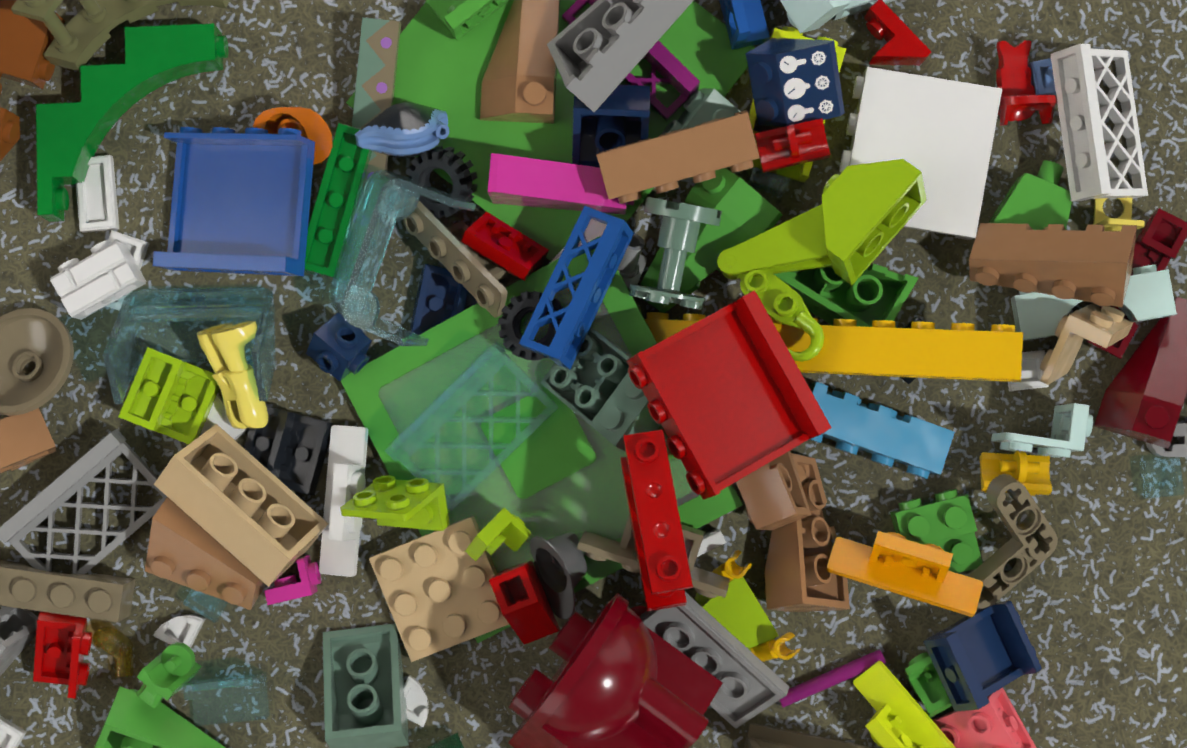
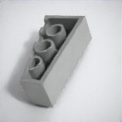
(608, 43)

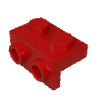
(61, 651)

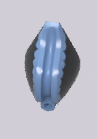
(404, 130)

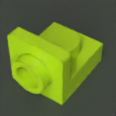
(501, 529)

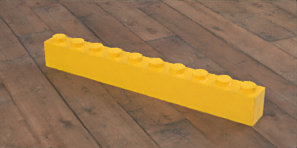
(892, 350)

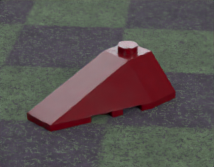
(1151, 386)

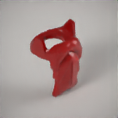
(1018, 95)

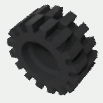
(456, 168)
(511, 320)

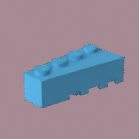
(882, 433)

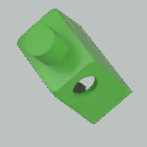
(1036, 199)

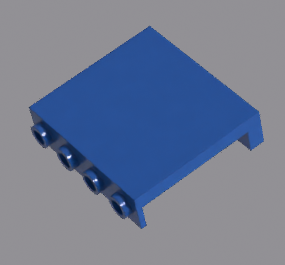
(239, 202)

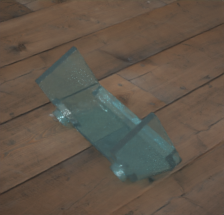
(381, 203)
(169, 324)

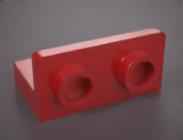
(505, 246)

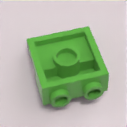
(942, 522)

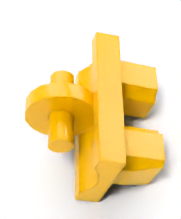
(1027, 469)

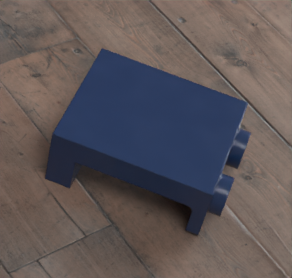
(982, 655)

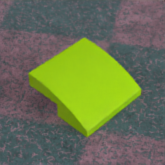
(170, 397)

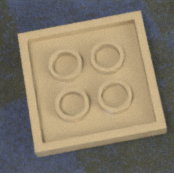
(439, 590)

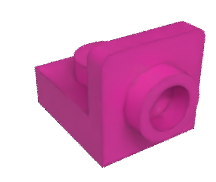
(289, 588)

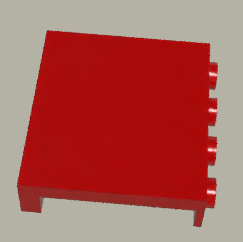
(727, 395)

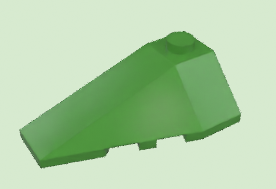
(742, 218)
(138, 725)

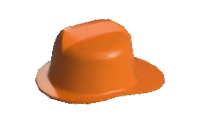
(303, 119)

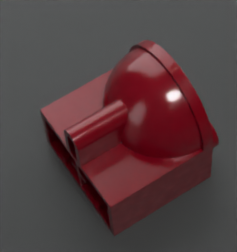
(614, 688)

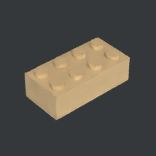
(240, 504)

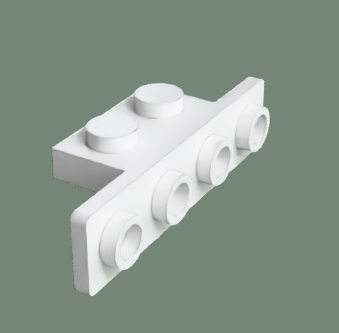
(343, 480)

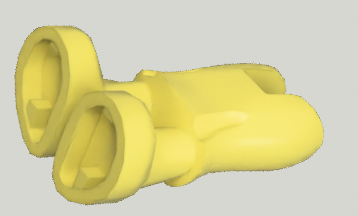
(236, 379)

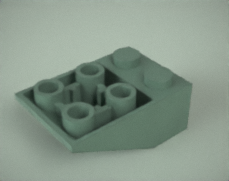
(602, 390)

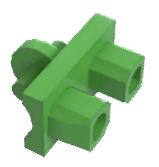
(167, 674)

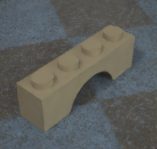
(66, 594)

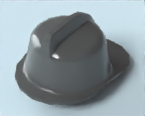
(559, 570)

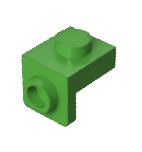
(927, 684)

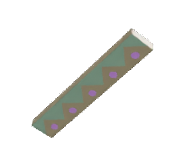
(375, 80)

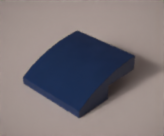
(438, 299)

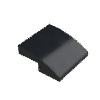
(291, 448)

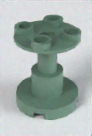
(678, 236)

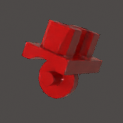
(792, 145)

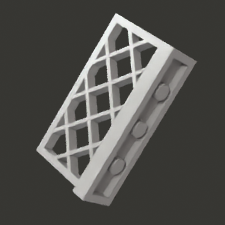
(65, 487)

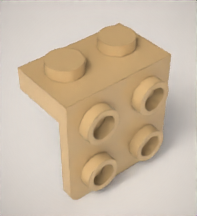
(1096, 324)

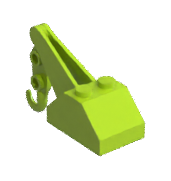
(847, 231)

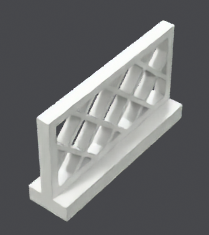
(1084, 125)

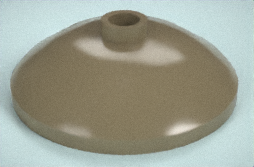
(30, 341)

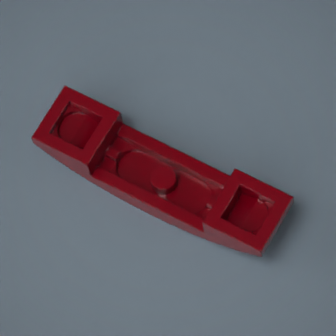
(1154, 246)

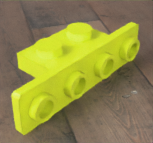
(898, 718)

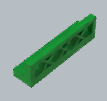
(336, 203)

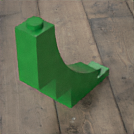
(73, 131)

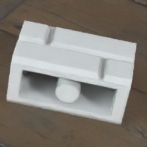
(97, 279)

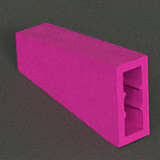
(549, 185)

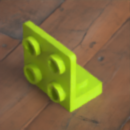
(401, 503)

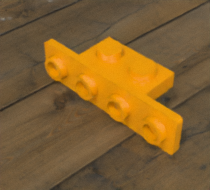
(907, 570)

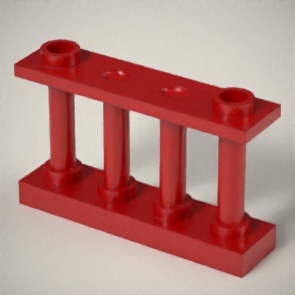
(655, 520)

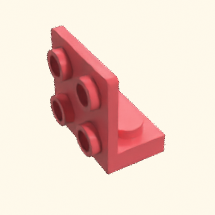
(989, 727)

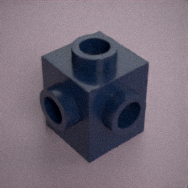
(339, 347)

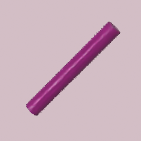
(831, 678)

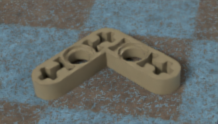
(1021, 546)

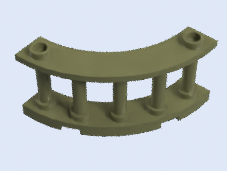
(91, 26)

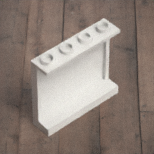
(938, 129)

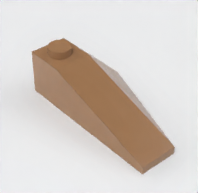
(522, 70)
(800, 554)

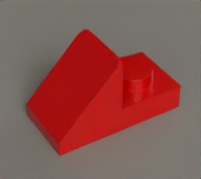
(902, 44)

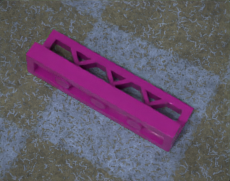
(660, 60)

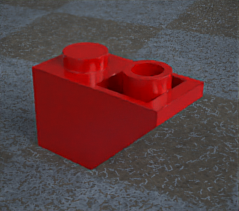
(524, 602)

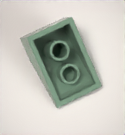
(364, 688)

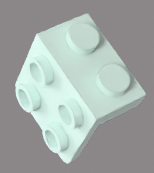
(1068, 433)

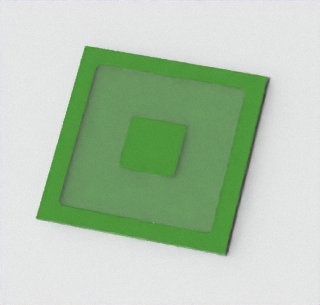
(563, 472)

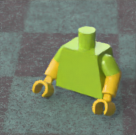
(744, 615)

